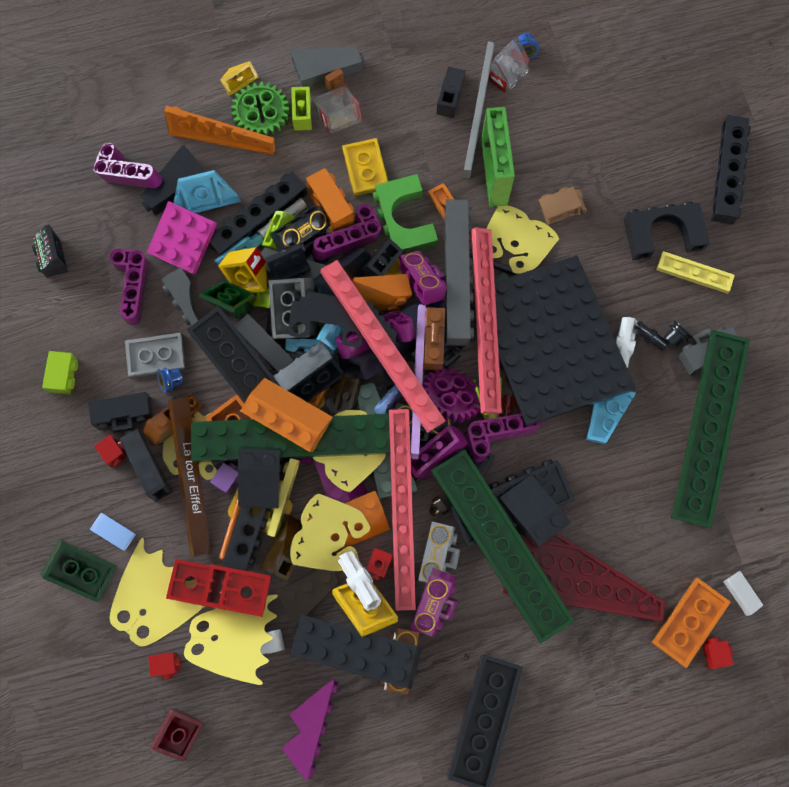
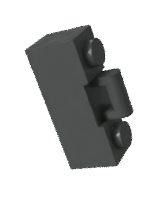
(694, 356)

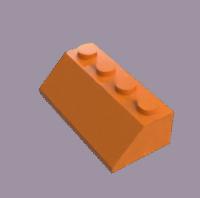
(287, 414)
(374, 514)

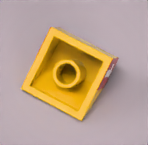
(245, 269)

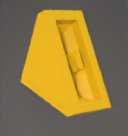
(238, 77)

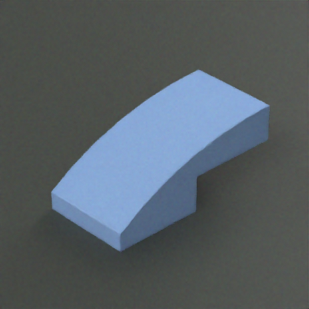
(112, 531)

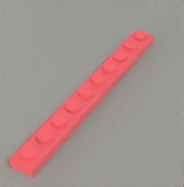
(486, 321)
(382, 346)
(402, 510)

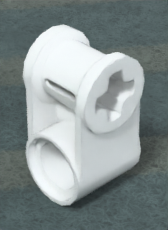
(275, 644)

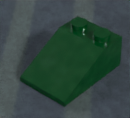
(230, 298)
(77, 570)

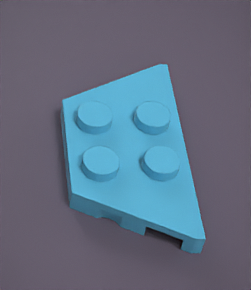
(204, 192)

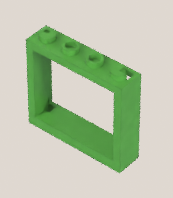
(497, 157)

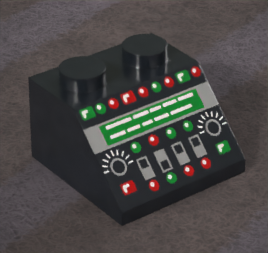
(49, 252)

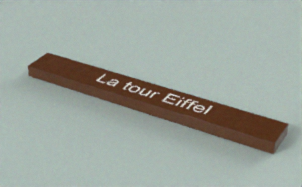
(189, 478)

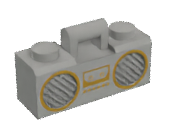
(437, 546)

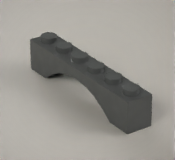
(181, 289)

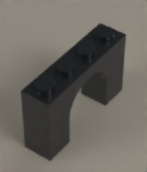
(686, 217)

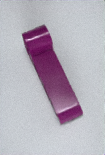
(113, 169)
(325, 247)
(131, 287)
(398, 321)
(504, 432)

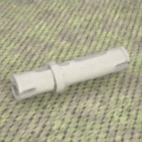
(293, 210)

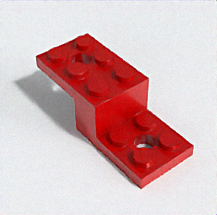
(219, 587)

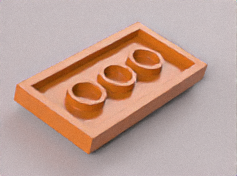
(690, 622)

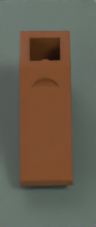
(160, 427)

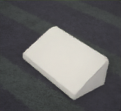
(743, 593)

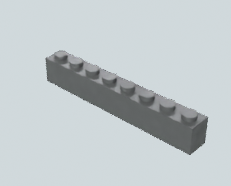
(457, 273)

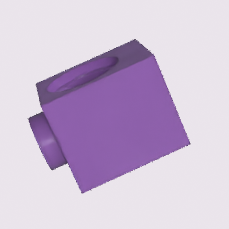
(226, 478)

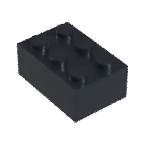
(310, 373)

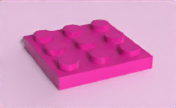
(182, 237)

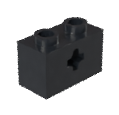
(382, 259)

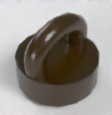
(439, 503)

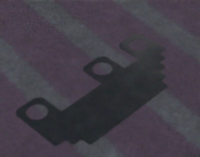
(329, 310)

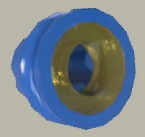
(531, 44)
(169, 379)

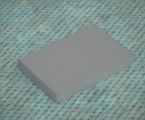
(154, 353)

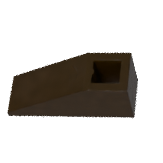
(278, 556)

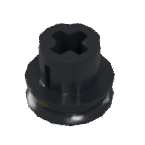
(677, 334)

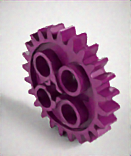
(452, 394)

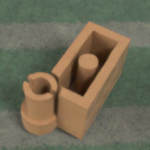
(562, 204)

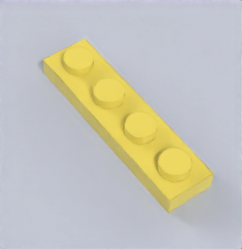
(695, 272)
(290, 468)

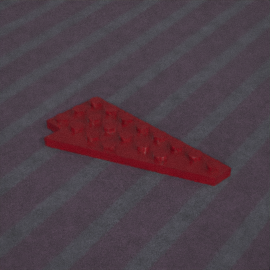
(590, 583)

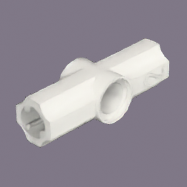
(625, 338)
(359, 580)

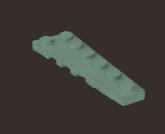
(367, 401)

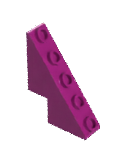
(310, 720)

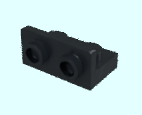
(288, 263)

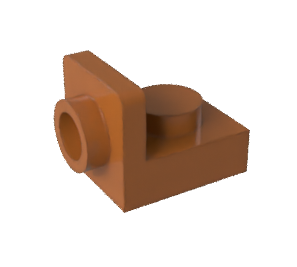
(335, 80)

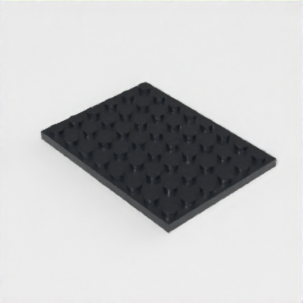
(556, 342)

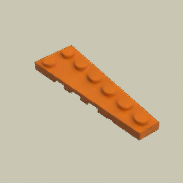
(200, 128)

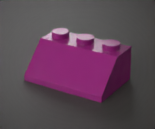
(335, 492)

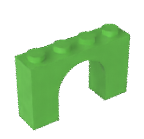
(391, 195)

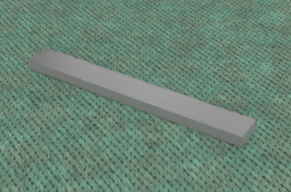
(478, 110)

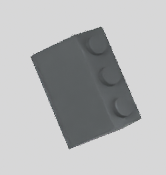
(281, 297)

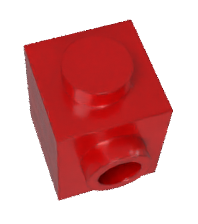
(111, 451)
(379, 564)
(718, 653)
(164, 665)

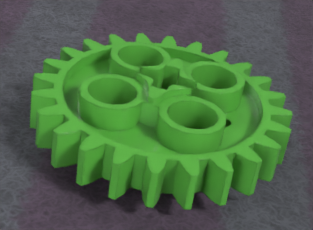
(244, 113)

